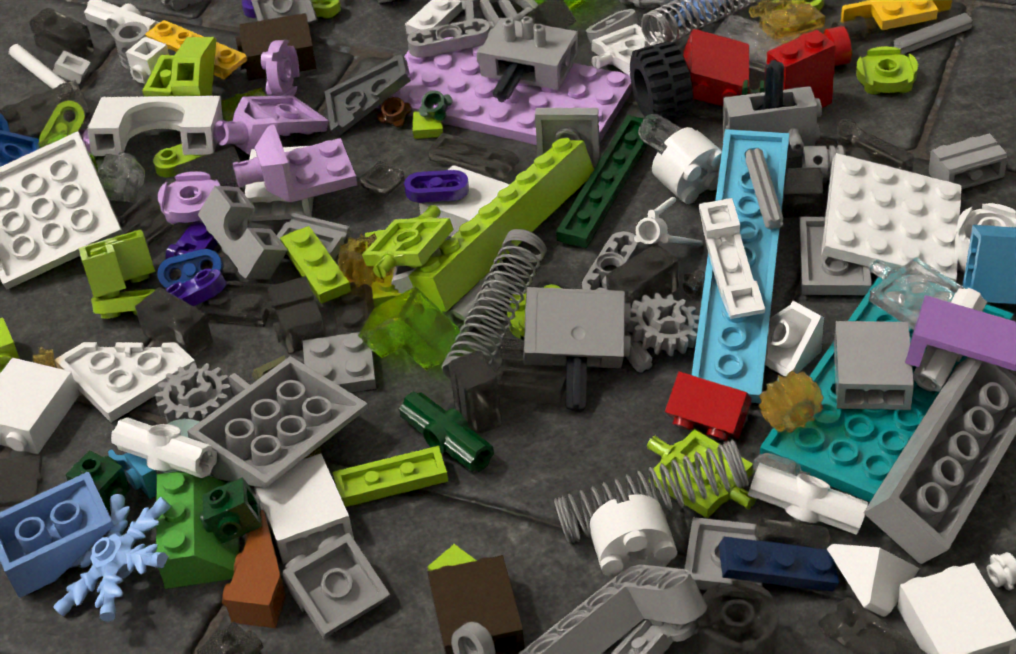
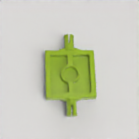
(408, 242)
(689, 446)

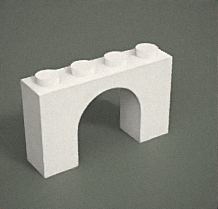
(123, 117)

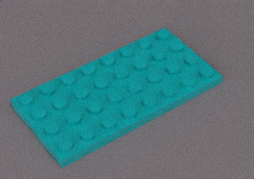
(855, 446)

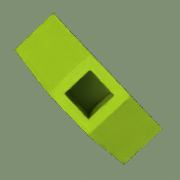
(194, 67)

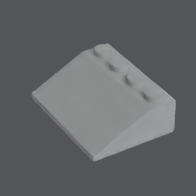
(275, 423)

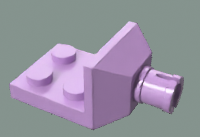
(259, 112)
(298, 172)

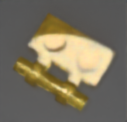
(786, 17)

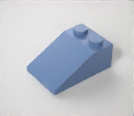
(51, 533)

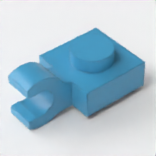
(137, 472)

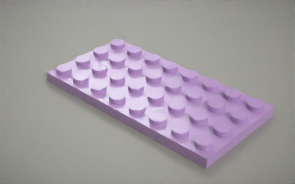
(514, 119)

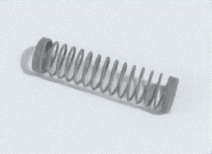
(667, 28)
(516, 252)
(730, 451)

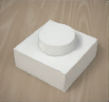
(71, 67)

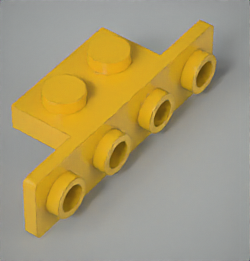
(895, 12)
(173, 36)

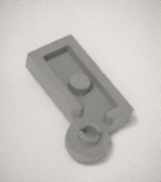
(654, 637)

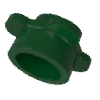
(432, 98)

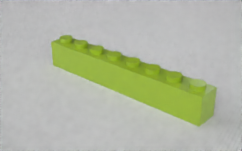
(521, 205)

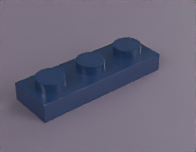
(777, 564)

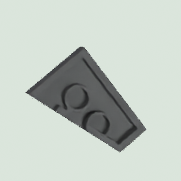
(363, 93)

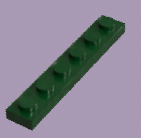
(603, 185)

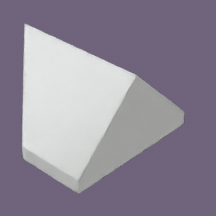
(793, 338)
(873, 575)

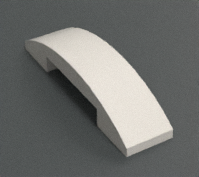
(729, 259)

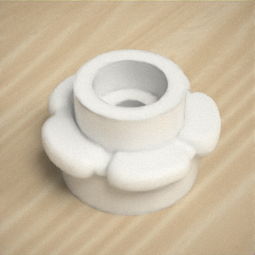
(1002, 570)

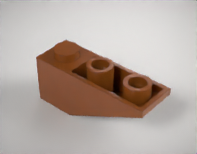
(257, 585)

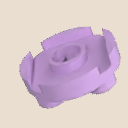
(281, 68)
(175, 198)

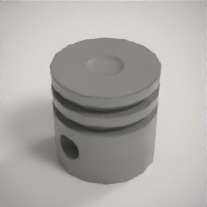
(126, 37)
(820, 157)

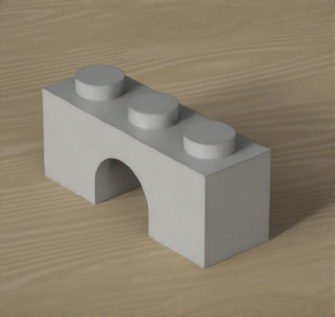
(252, 250)

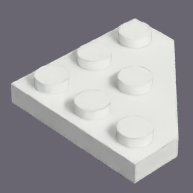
(121, 375)

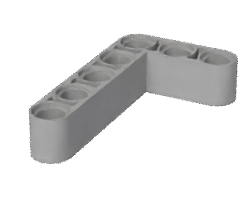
(619, 606)

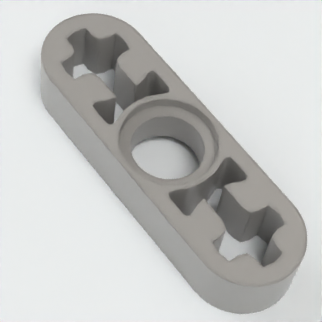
(432, 41)
(609, 256)

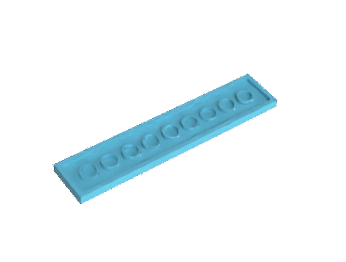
(736, 348)

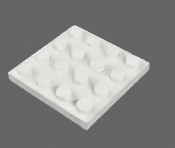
(51, 209)
(890, 216)

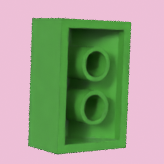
(190, 549)

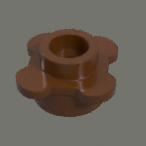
(392, 106)

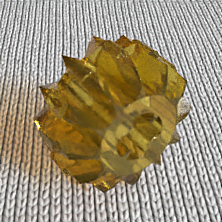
(353, 264)
(791, 401)

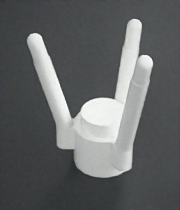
(655, 230)

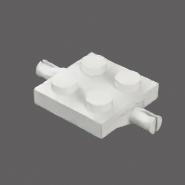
(618, 47)

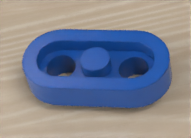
(189, 265)

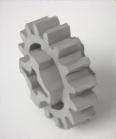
(663, 324)
(193, 393)

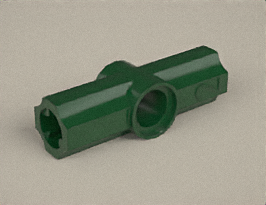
(446, 430)

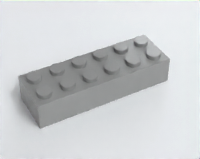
(948, 460)

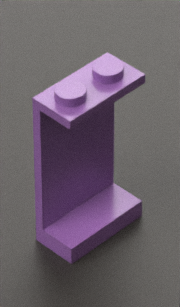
(964, 333)

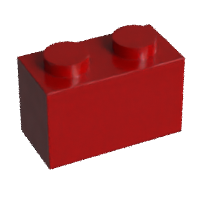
(708, 406)

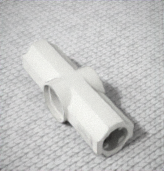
(114, 16)
(937, 362)
(164, 447)
(808, 498)

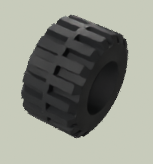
(661, 81)

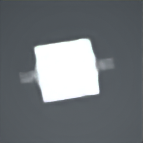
(906, 286)

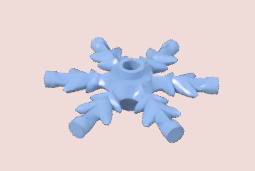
(115, 558)

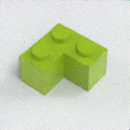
(115, 261)

